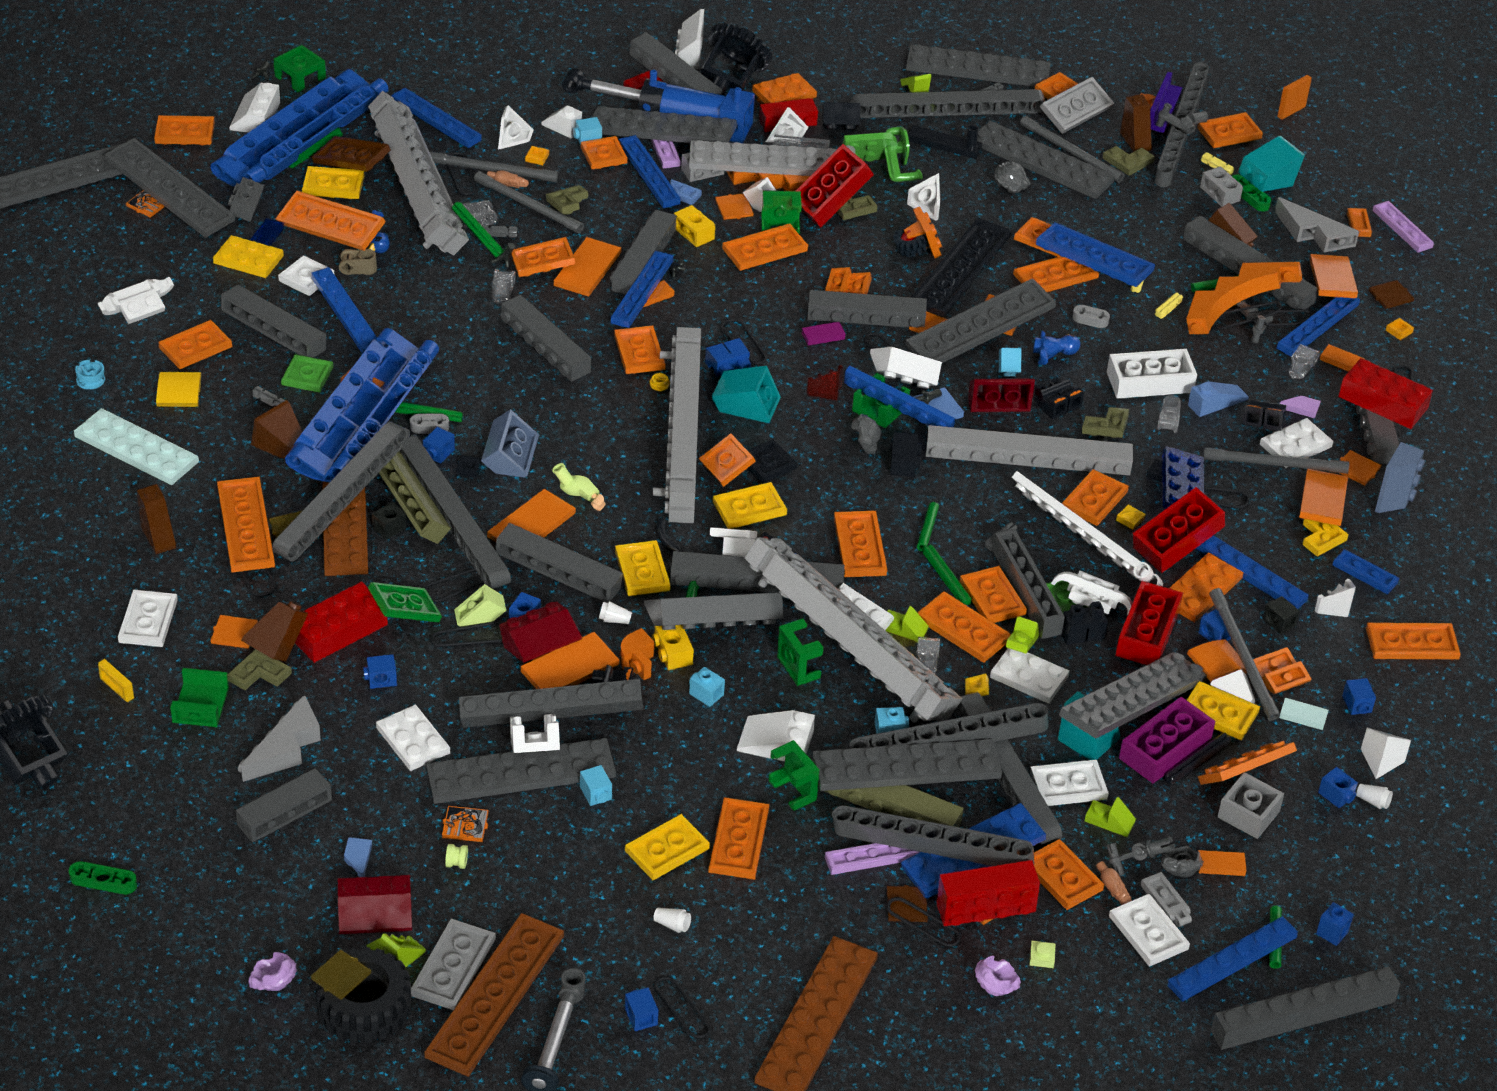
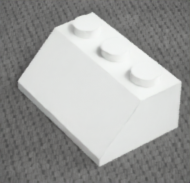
(691, 39)
(256, 107)
(907, 366)

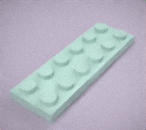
(136, 446)

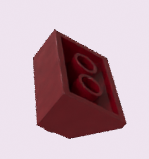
(1001, 395)
(539, 632)
(374, 904)

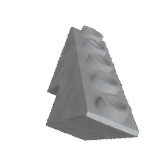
(1309, 225)
(282, 744)

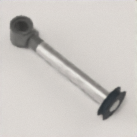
(541, 1076)

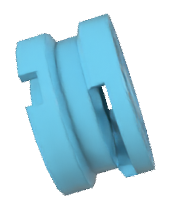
(90, 374)

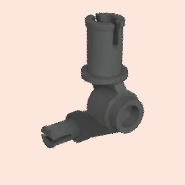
(1186, 124)
(1259, 326)
(1139, 852)

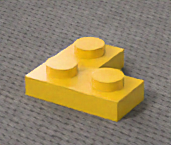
(1324, 537)

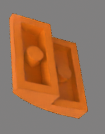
(845, 281)
(1216, 659)
(1281, 671)

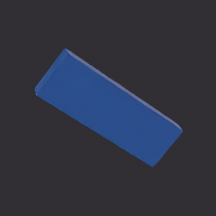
(1365, 571)

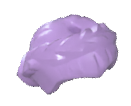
(273, 973)
(997, 976)

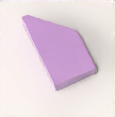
(1302, 405)

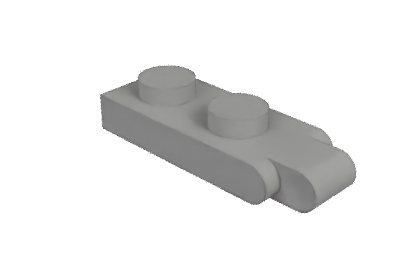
(1167, 898)

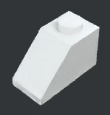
(563, 120)
(755, 192)

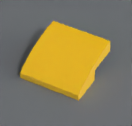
(178, 389)

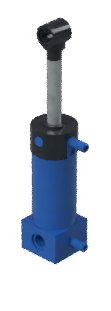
(675, 99)

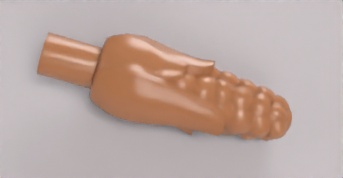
(508, 178)
(1113, 883)

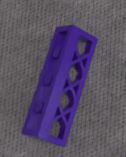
(1167, 94)

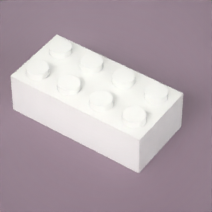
(1151, 373)

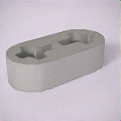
(1091, 316)
(428, 422)

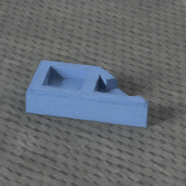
(687, 193)
(357, 854)

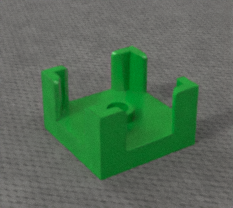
(298, 64)
(780, 209)
(874, 408)
(795, 655)
(799, 771)

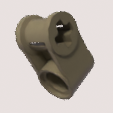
(359, 261)

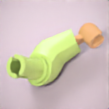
(579, 486)

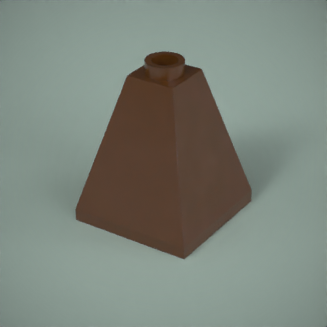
(276, 430)

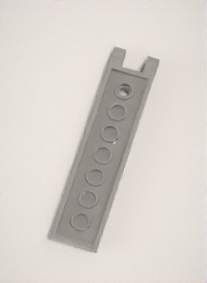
(758, 158)

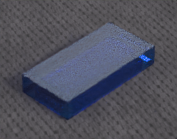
(268, 232)

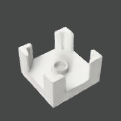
(535, 740)

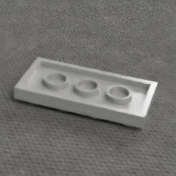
(1077, 105)
(453, 964)

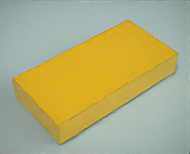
(115, 680)

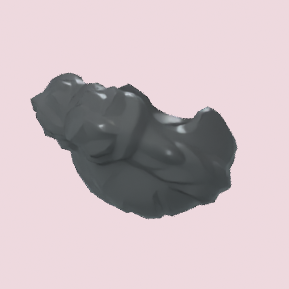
(1011, 177)
(868, 433)
(1182, 861)

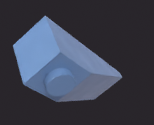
(1214, 396)

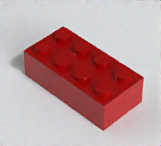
(833, 185)
(1385, 393)
(1178, 530)
(339, 622)
(1149, 623)
(988, 893)

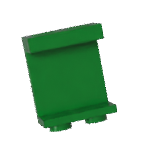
(200, 698)

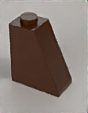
(1137, 123)
(1230, 221)
(155, 519)
(277, 630)

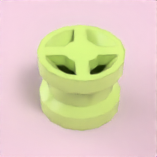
(456, 856)

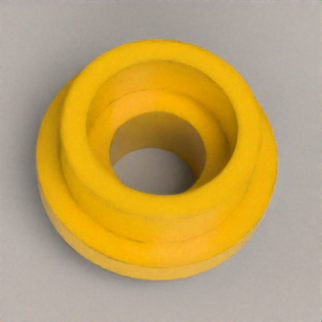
(659, 382)

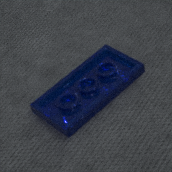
(1180, 474)

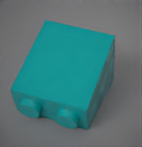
(1272, 165)
(747, 393)
(1082, 742)

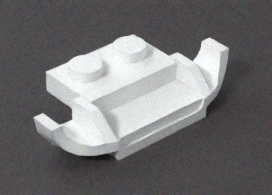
(137, 300)
(1088, 589)

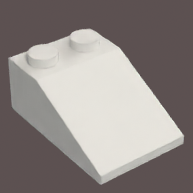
(775, 729)

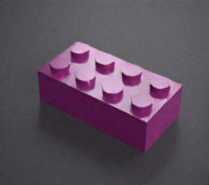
(1167, 739)

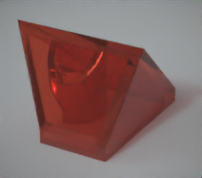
(826, 386)

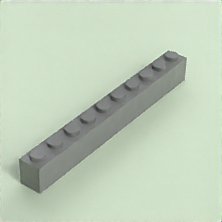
(1029, 450)

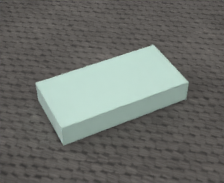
(1303, 713)

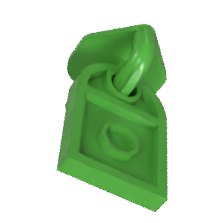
(885, 145)

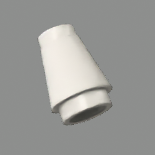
(614, 614)
(1375, 795)
(674, 919)

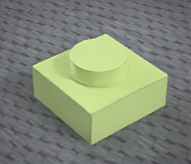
(1042, 954)

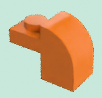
(636, 653)

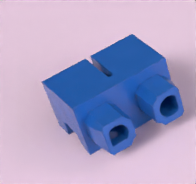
(727, 357)

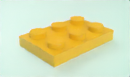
(333, 182)
(248, 256)
(749, 505)
(642, 568)
(1230, 712)
(667, 847)

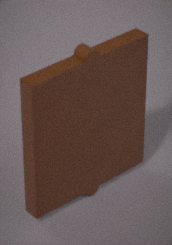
(1391, 294)
(912, 895)

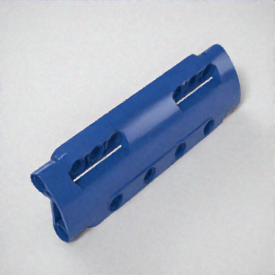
(296, 128)
(360, 405)

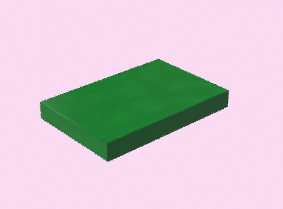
(404, 602)

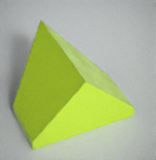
(404, 949)

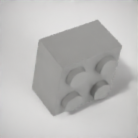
(1250, 805)

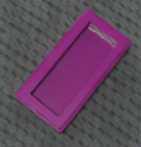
(823, 333)

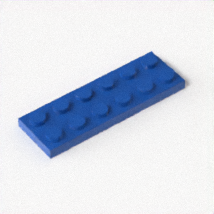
(1095, 254)
(926, 868)

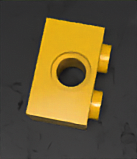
(694, 226)
(673, 647)

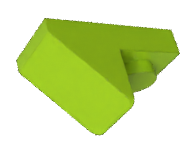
(917, 83)
(908, 625)
(1023, 636)
(1114, 818)

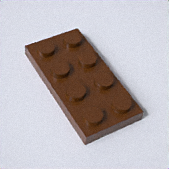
(351, 153)

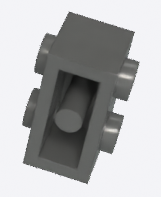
(245, 199)

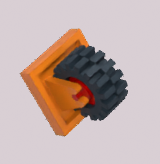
(917, 236)

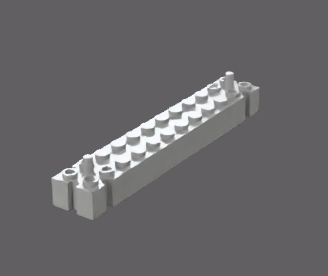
(418, 174)
(682, 425)
(853, 630)

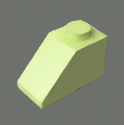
(480, 607)

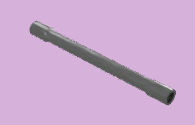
(1034, 127)
(542, 174)
(568, 222)
(1223, 455)
(1265, 699)

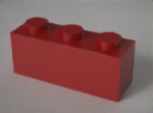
(772, 112)

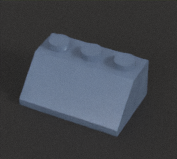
(510, 446)
(1400, 478)

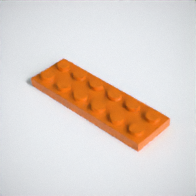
(330, 220)
(245, 524)

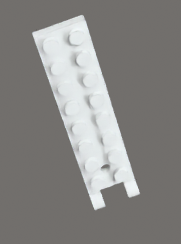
(1087, 531)

